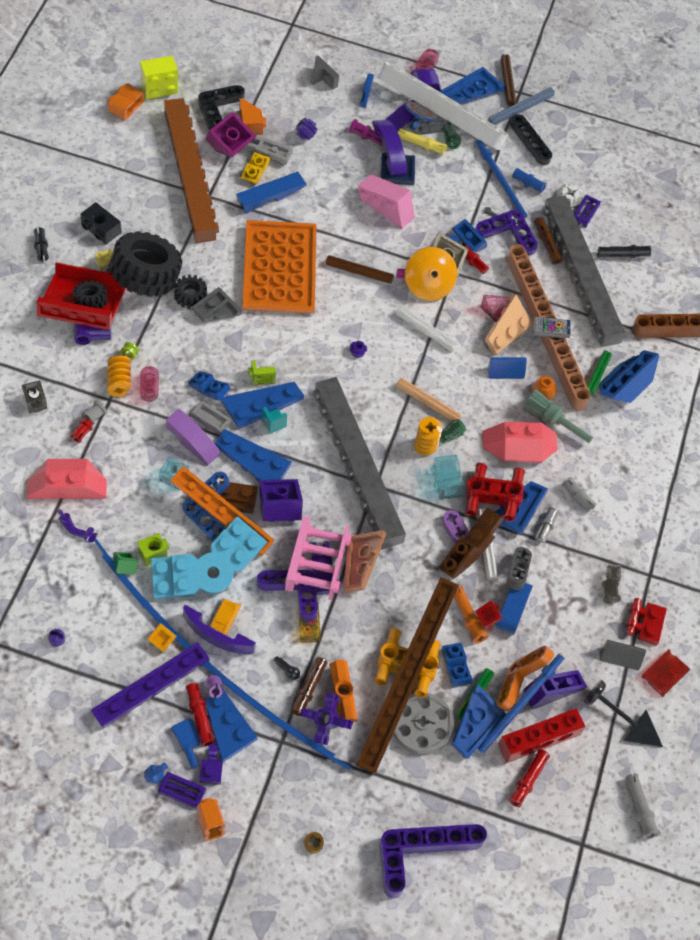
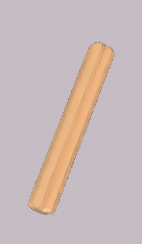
(427, 400)

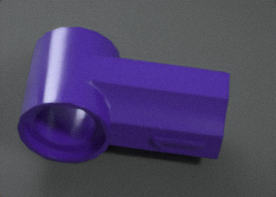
(85, 334)

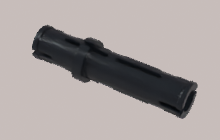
(624, 251)

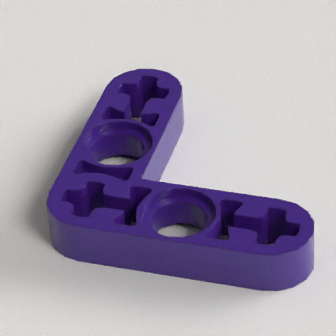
(509, 224)
(271, 585)

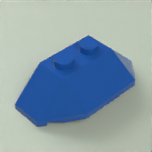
(630, 377)

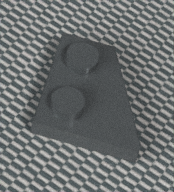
(216, 306)

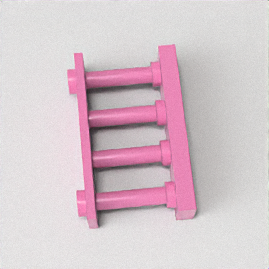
(303, 546)

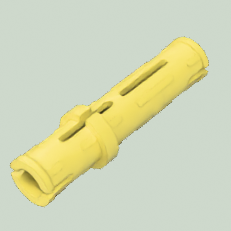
(428, 143)

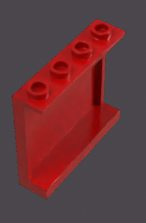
(59, 300)

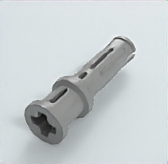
(644, 814)

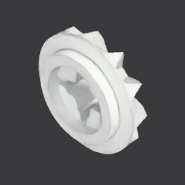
(577, 196)

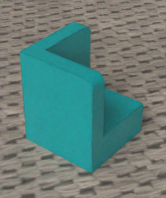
(274, 420)

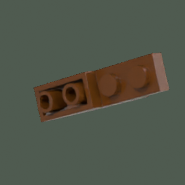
(471, 547)

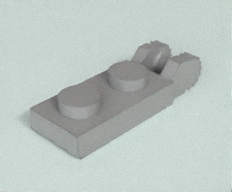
(270, 149)

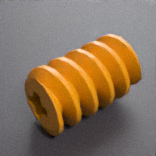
(118, 376)
(428, 436)

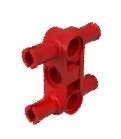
(495, 491)

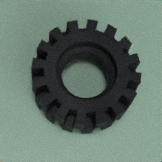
(189, 283)
(90, 294)

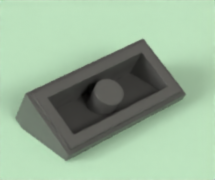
(622, 654)

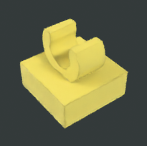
(103, 258)

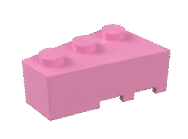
(387, 199)

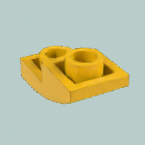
(255, 168)

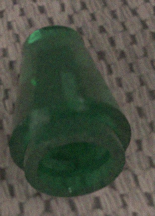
(451, 137)
(452, 431)

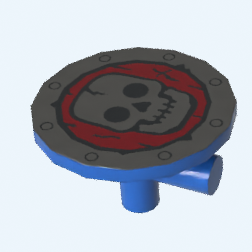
(420, 113)

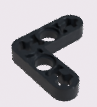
(211, 104)

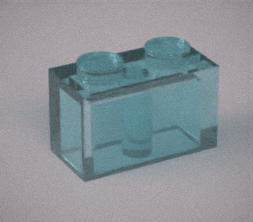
(448, 477)

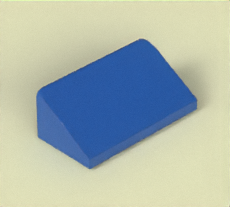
(469, 236)
(507, 367)

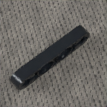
(533, 138)

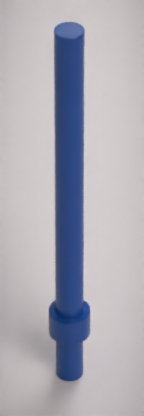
(487, 155)
(547, 672)

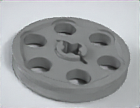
(433, 724)

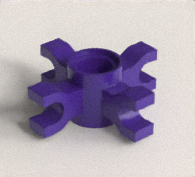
(318, 716)

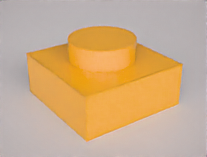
(162, 637)

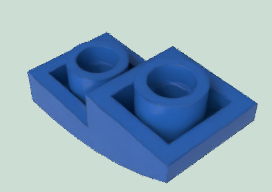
(208, 386)
(456, 664)

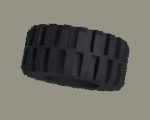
(145, 264)

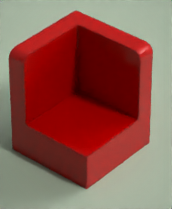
(489, 614)

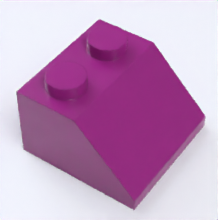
(230, 135)

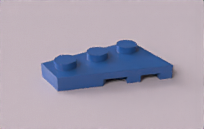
(477, 722)
(229, 726)

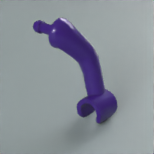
(66, 521)

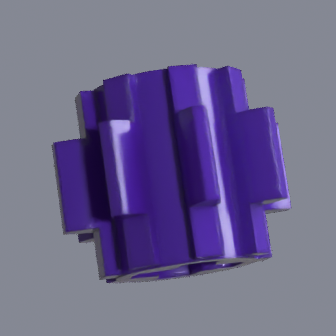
(306, 128)

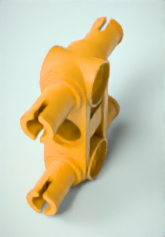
(397, 655)

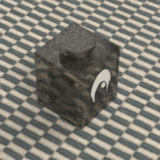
(34, 397)

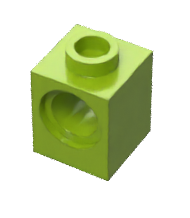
(146, 544)

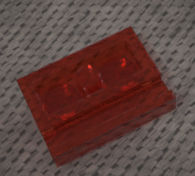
(665, 673)

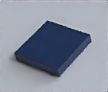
(408, 179)

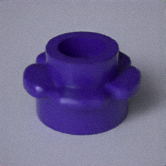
(358, 352)

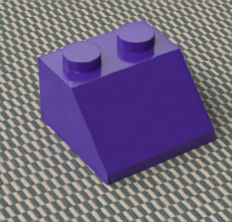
(280, 500)

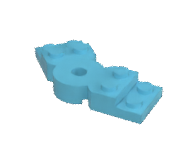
(186, 574)

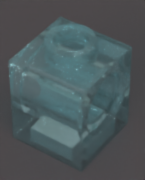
(170, 467)

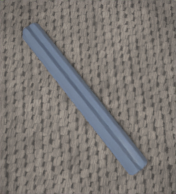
(521, 106)

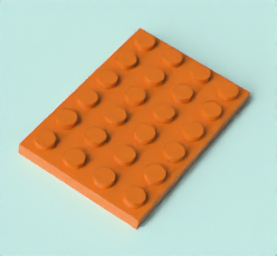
(279, 267)

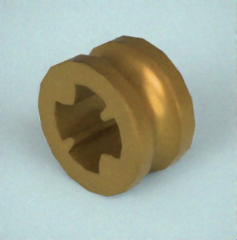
(316, 836)

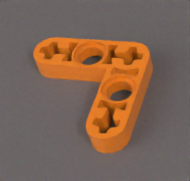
(517, 672)

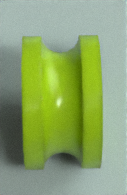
(129, 350)

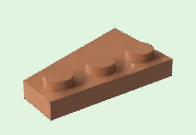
(361, 559)

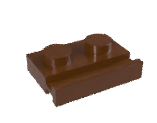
(241, 496)

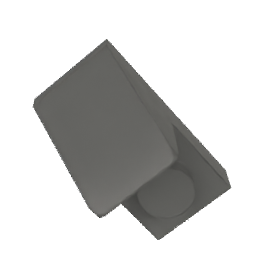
(324, 72)

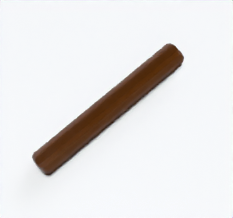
(508, 80)
(359, 269)

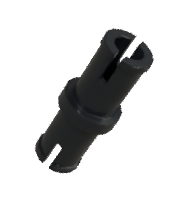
(41, 244)

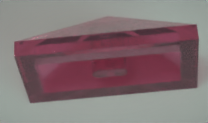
(494, 305)

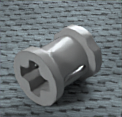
(95, 412)

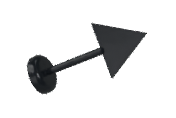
(642, 731)

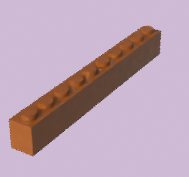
(190, 170)

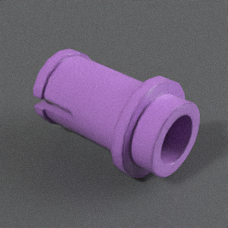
(214, 684)

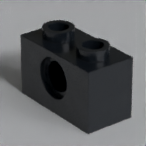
(100, 223)

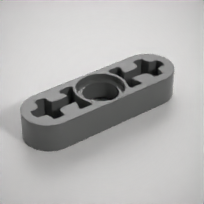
(515, 572)

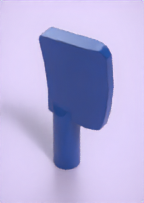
(188, 738)

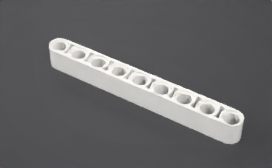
(443, 105)

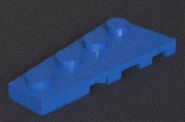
(247, 406)
(252, 457)

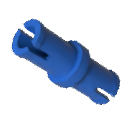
(529, 180)

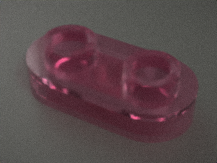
(428, 59)
(149, 385)

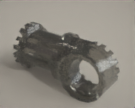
(611, 584)

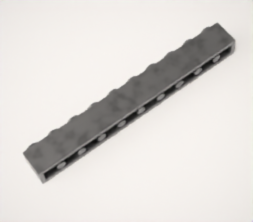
(583, 271)
(359, 462)

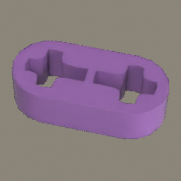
(453, 529)

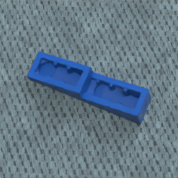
(275, 189)

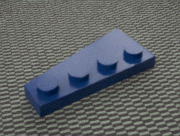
(473, 86)

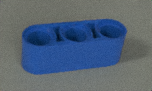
(514, 609)

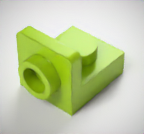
(262, 375)

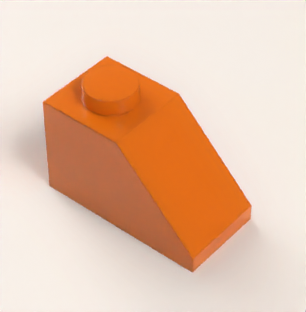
(252, 117)

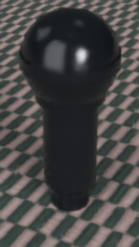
(292, 672)

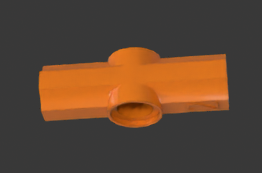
(341, 680)

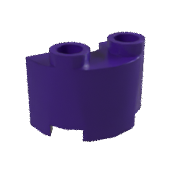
(427, 76)

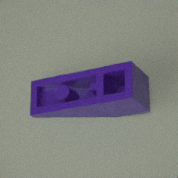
(557, 687)

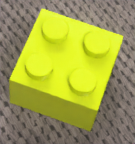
(159, 77)

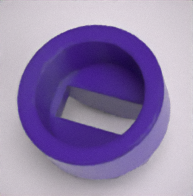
(55, 640)

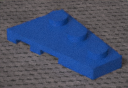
(532, 498)

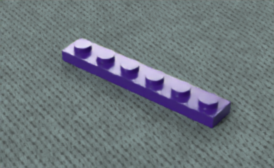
(150, 685)

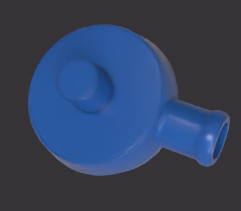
(155, 773)

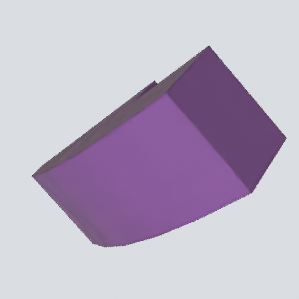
(192, 437)

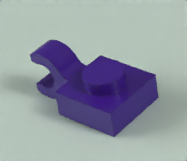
(211, 769)

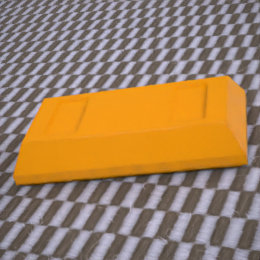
(225, 616)

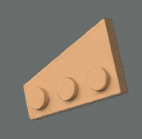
(509, 326)

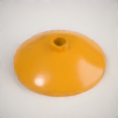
(419, 271)

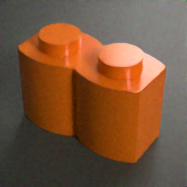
(125, 101)
(210, 819)

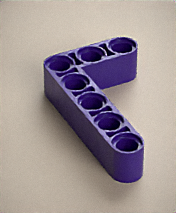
(423, 846)

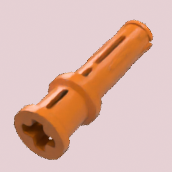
(472, 621)

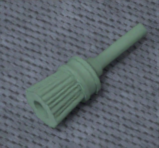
(551, 414)

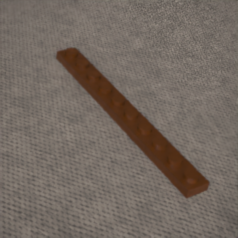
(407, 675)

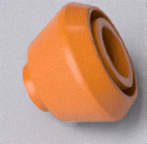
(546, 386)

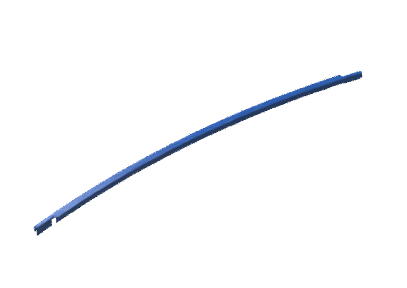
(247, 698)

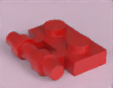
(652, 621)

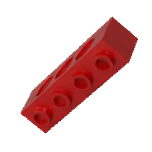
(541, 735)

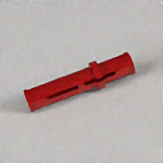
(197, 706)
(525, 784)

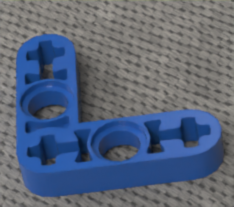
(199, 513)

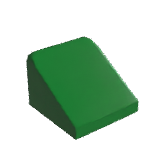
(125, 562)

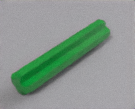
(599, 371)
(483, 682)

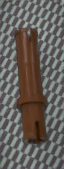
(541, 225)
(318, 666)

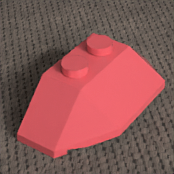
(520, 441)
(66, 480)

